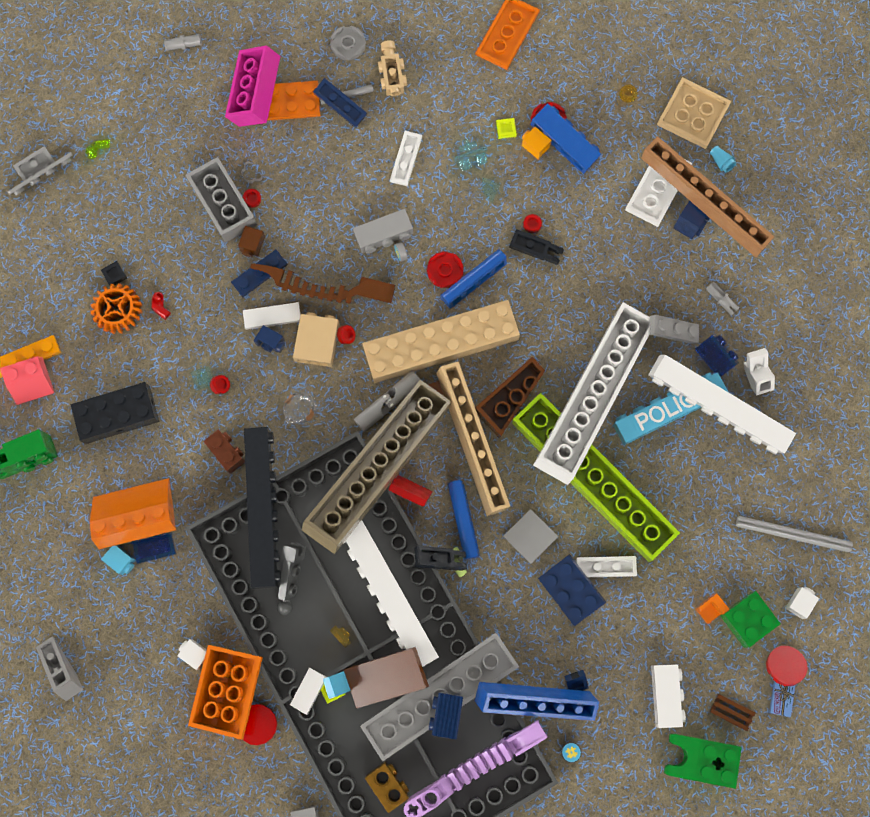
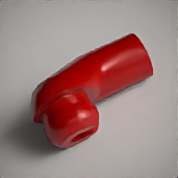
(157, 305)

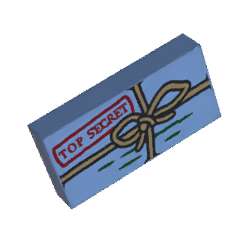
(782, 700)

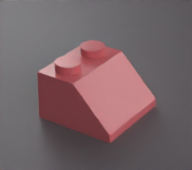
(27, 380)

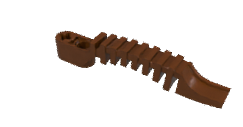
(367, 287)

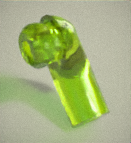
(95, 146)

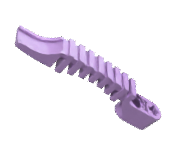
(473, 767)

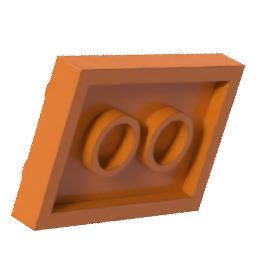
(294, 101)

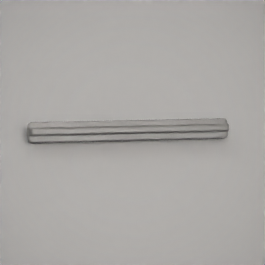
(794, 534)

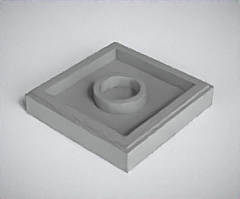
(530, 536)

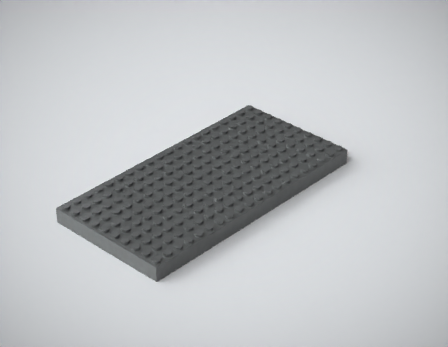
(336, 594)

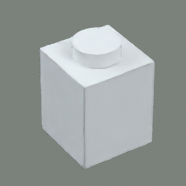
(802, 602)
(192, 654)

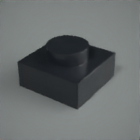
(114, 273)

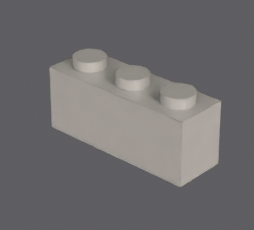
(383, 231)

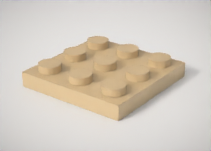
(694, 113)

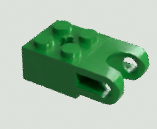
(26, 453)
(699, 758)

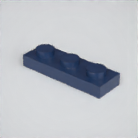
(340, 103)
(253, 278)

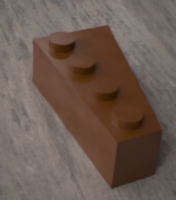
(504, 402)

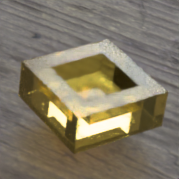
(342, 635)

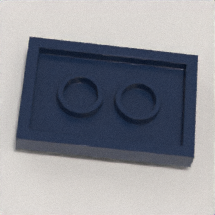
(572, 590)

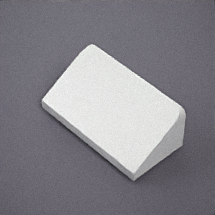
(308, 691)

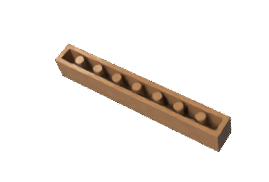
(707, 197)

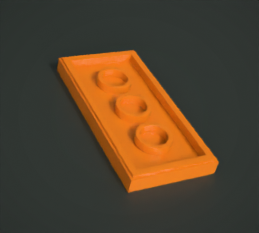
(507, 32)

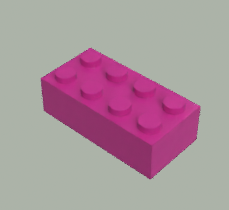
(252, 86)

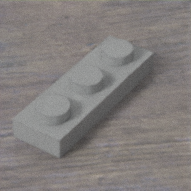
(674, 329)

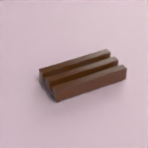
(747, 720)

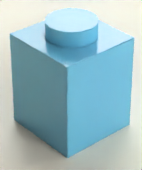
(119, 560)

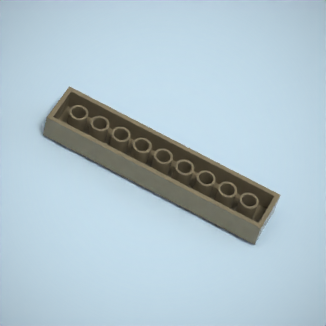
(376, 467)

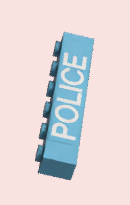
(657, 414)

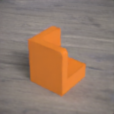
(712, 608)

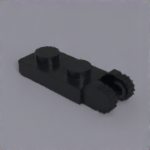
(535, 246)
(439, 558)

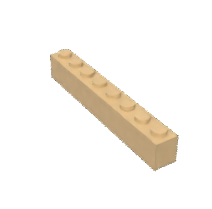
(473, 439)

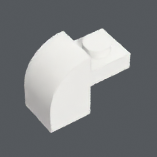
(758, 372)

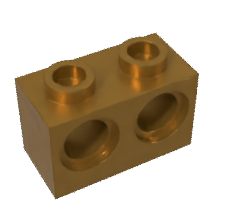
(382, 789)

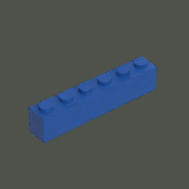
(536, 701)

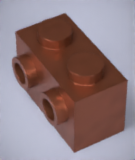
(222, 449)

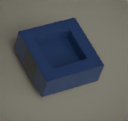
(576, 681)

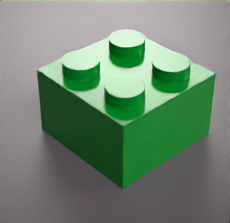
(750, 619)

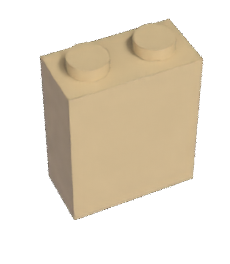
(316, 339)

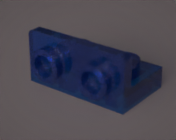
(717, 355)
(154, 547)

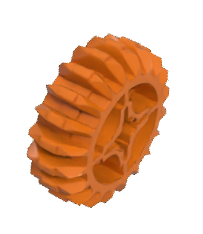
(103, 321)

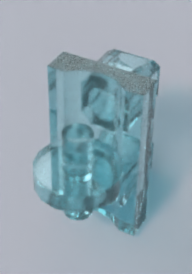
(479, 154)

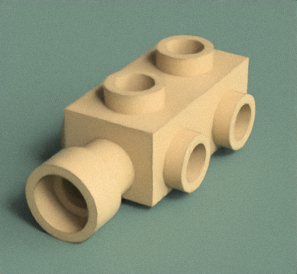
(394, 74)

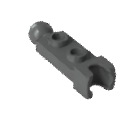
(291, 569)

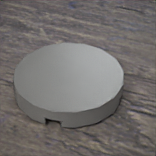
(347, 48)

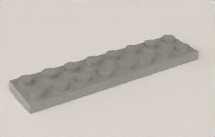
(411, 713)

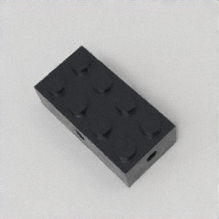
(114, 413)

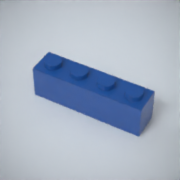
(566, 139)

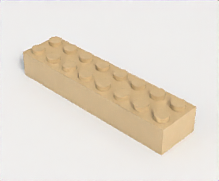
(441, 341)

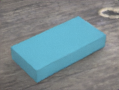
(336, 685)

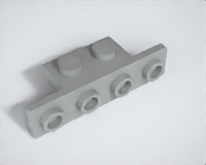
(36, 165)

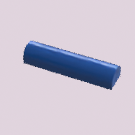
(474, 278)
(463, 519)

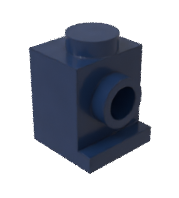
(270, 340)

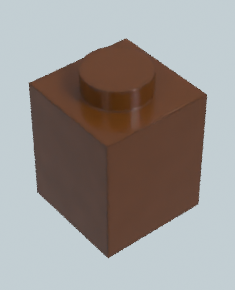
(251, 241)

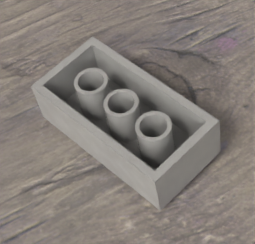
(221, 199)

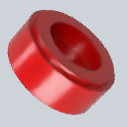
(252, 198)
(532, 223)
(346, 334)
(219, 384)

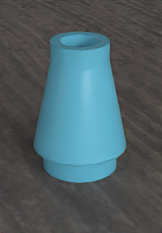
(723, 159)

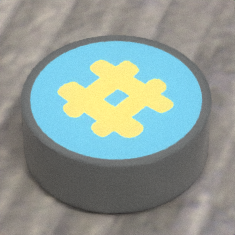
(571, 752)

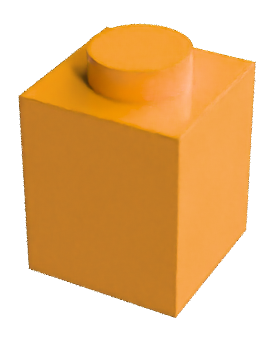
(536, 142)

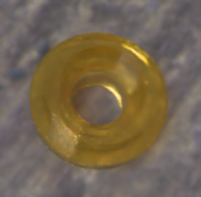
(628, 88)

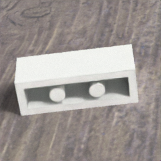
(667, 696)

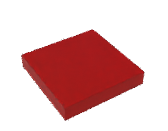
(410, 490)

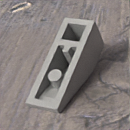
(58, 669)

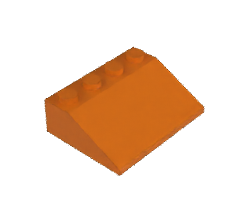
(132, 514)
(225, 691)

